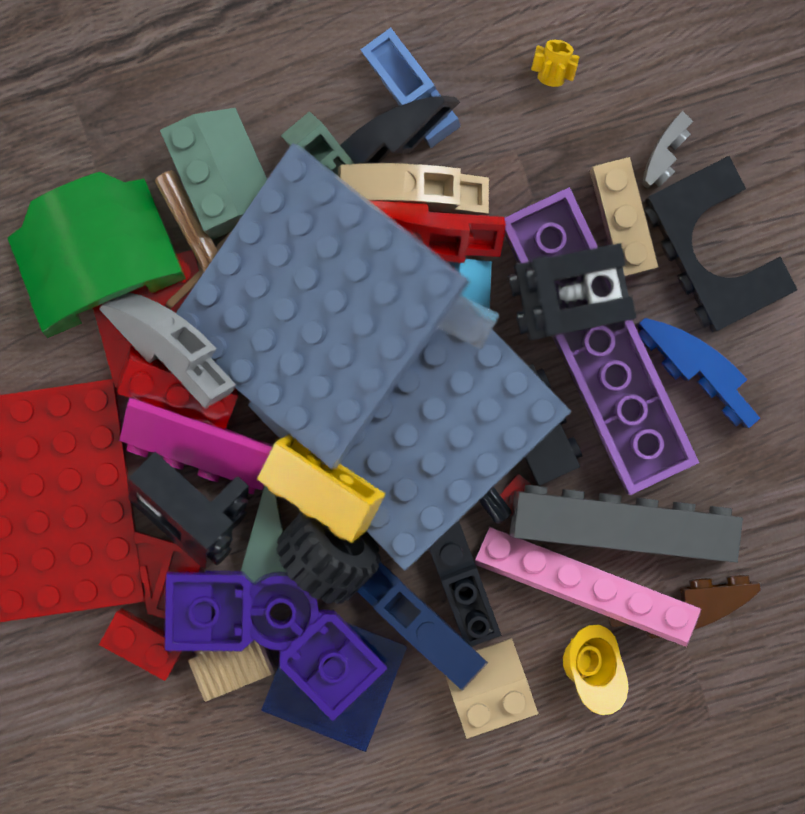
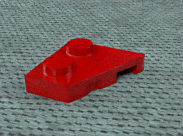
(156, 559)

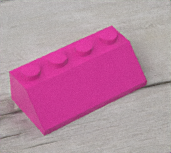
(194, 443)

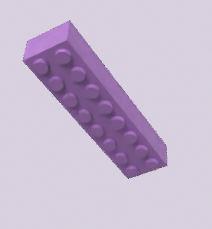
(607, 360)

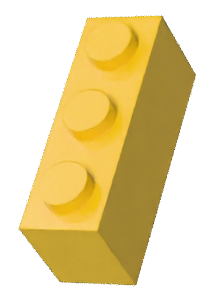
(325, 493)

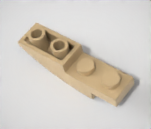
(437, 186)

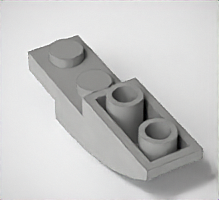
(167, 336)

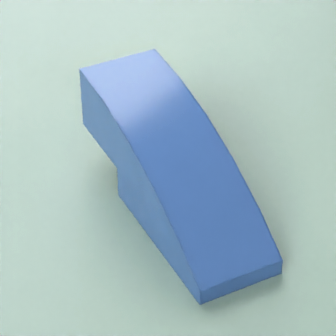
(405, 79)

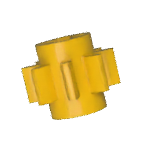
(555, 63)

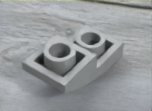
(661, 159)

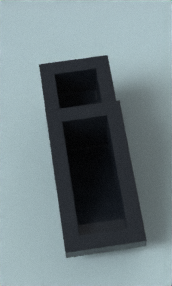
(398, 129)

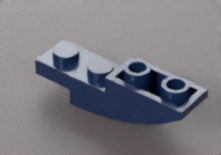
(422, 627)

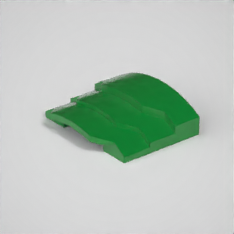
(90, 247)

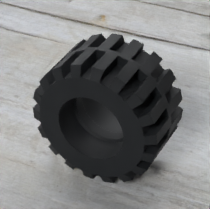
(324, 562)

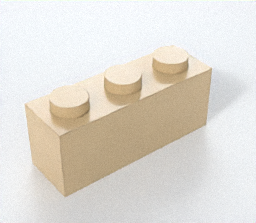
(624, 214)

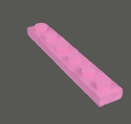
(588, 586)

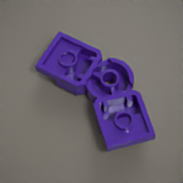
(313, 644)

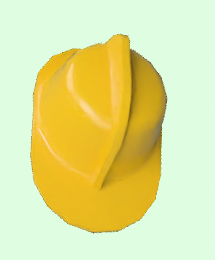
(597, 669)

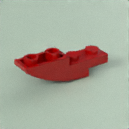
(447, 233)

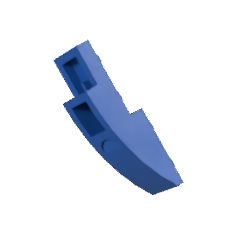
(690, 356)

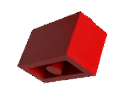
(140, 644)

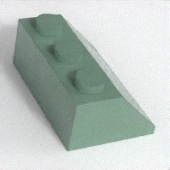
(216, 167)

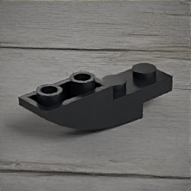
(464, 587)

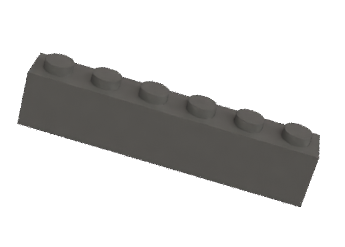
(625, 525)

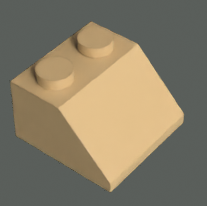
(496, 694)

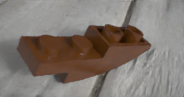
(713, 599)

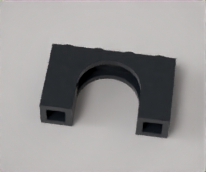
(718, 298)

